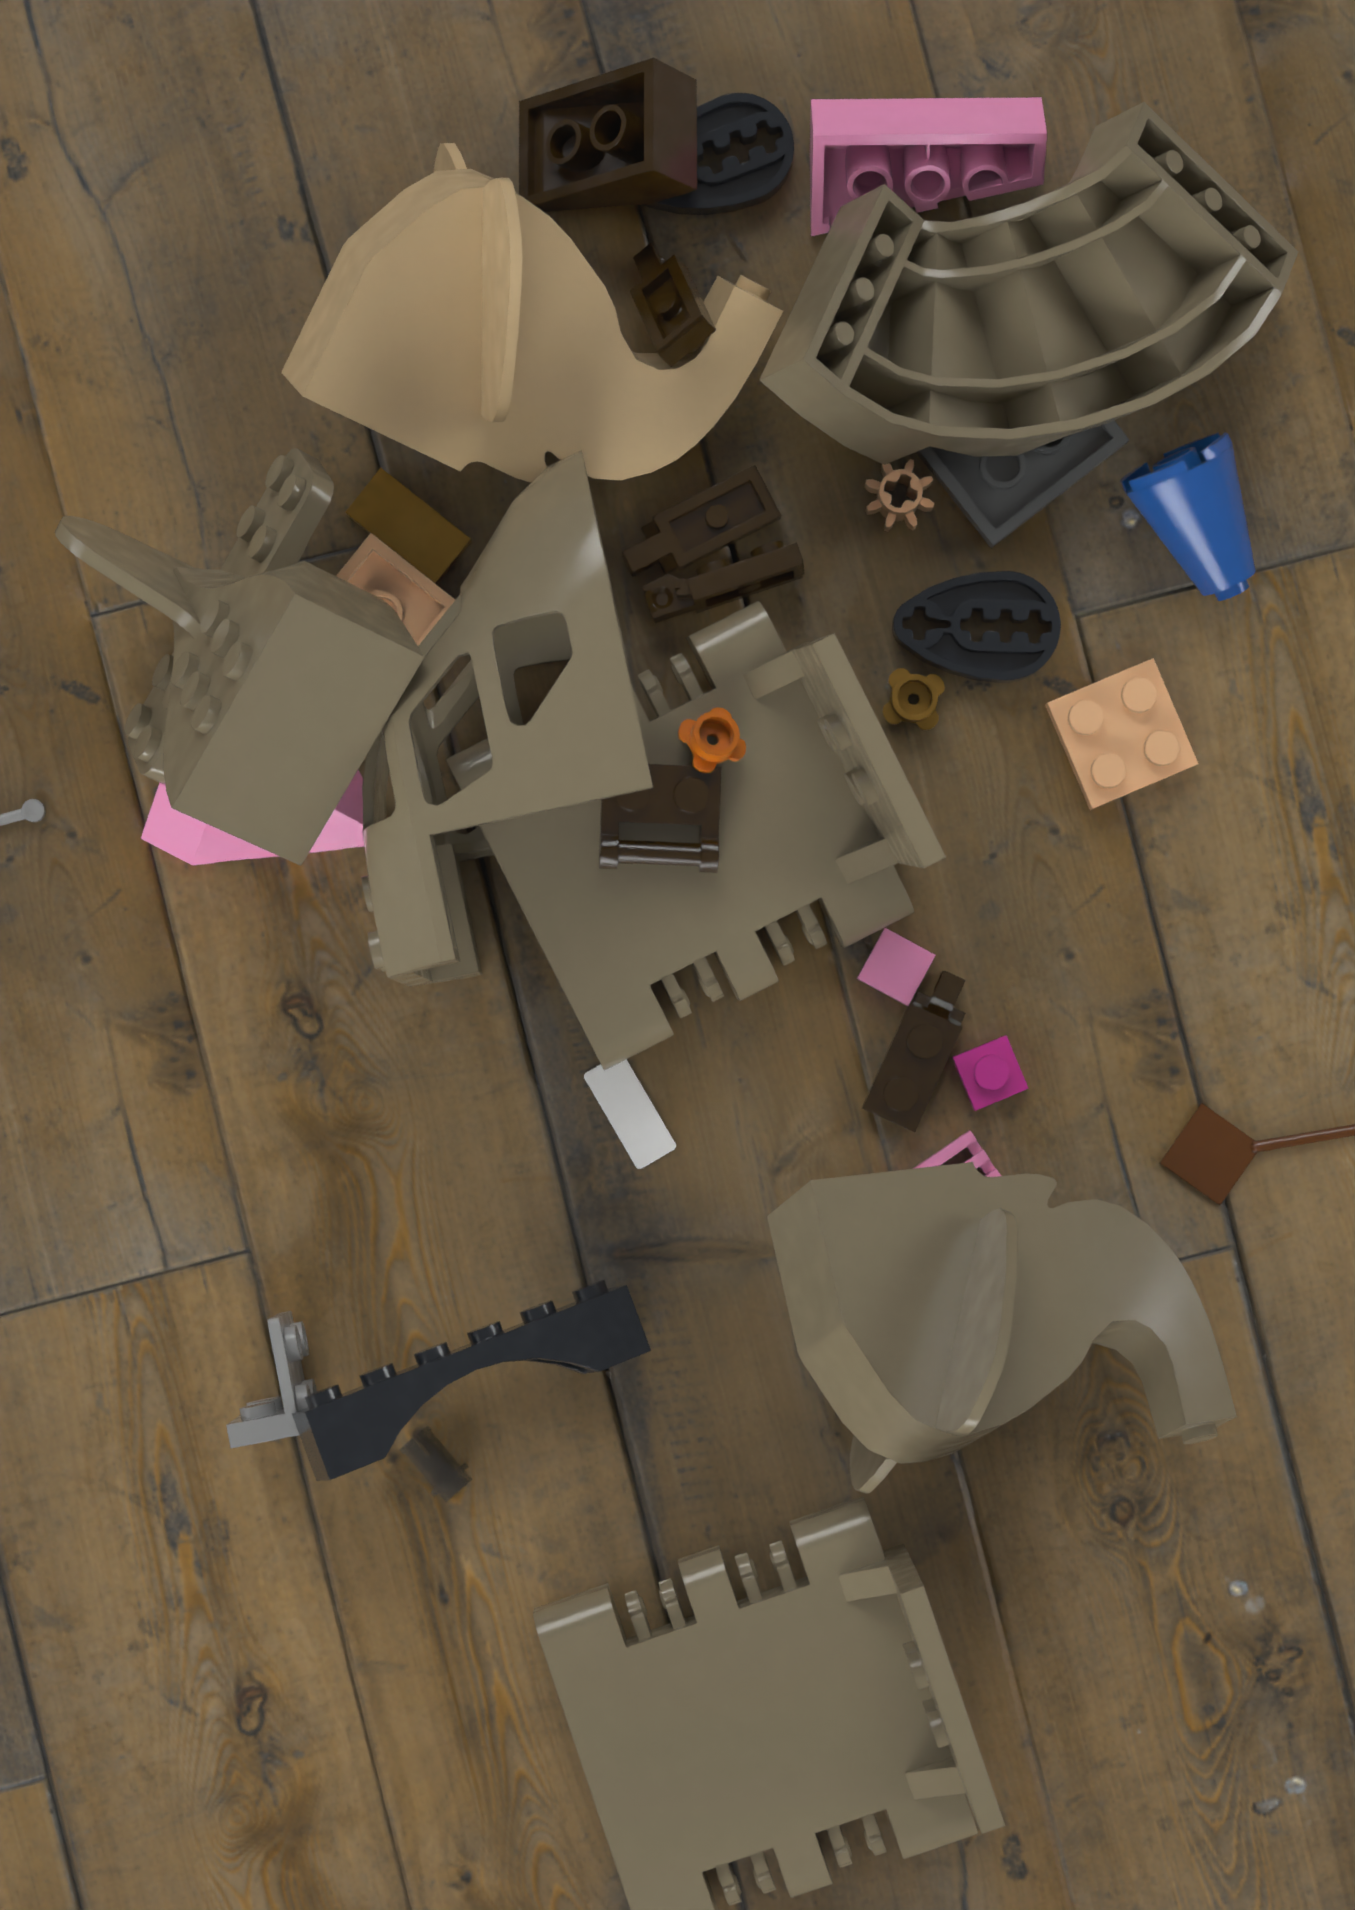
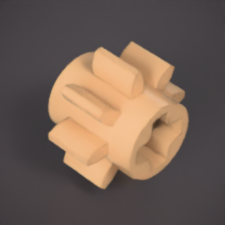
(889, 483)

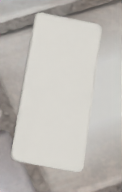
(630, 1113)

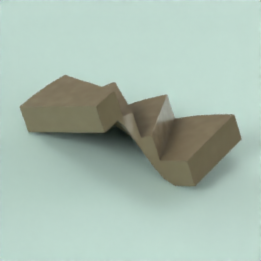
(1030, 314)

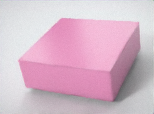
(896, 966)

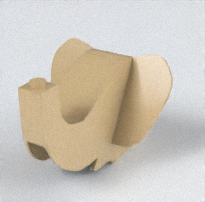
(493, 340)

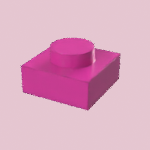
(990, 1072)

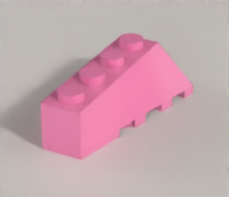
(922, 150)

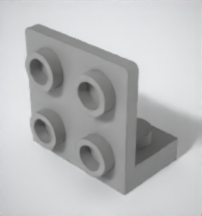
(268, 1418)

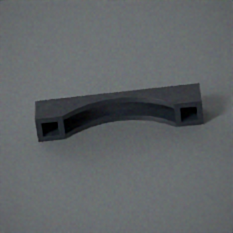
(362, 1424)

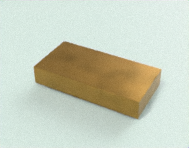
(408, 526)

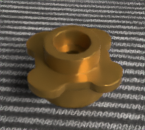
(905, 684)

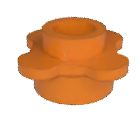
(721, 726)

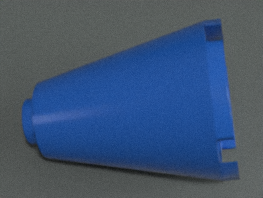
(1198, 513)

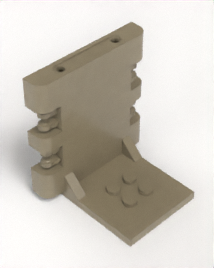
(801, 820)
(768, 1717)

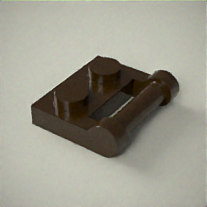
(677, 797)

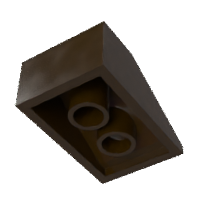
(610, 140)

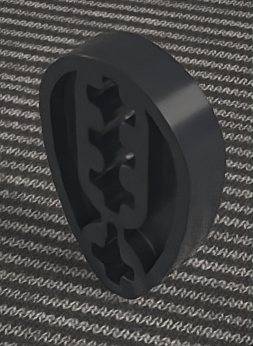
(737, 183)
(990, 594)

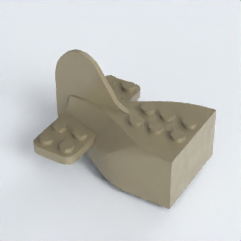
(270, 670)

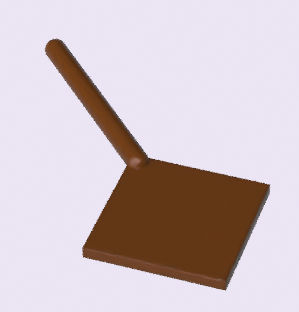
(1216, 1153)

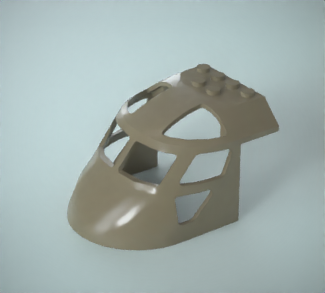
(527, 602)

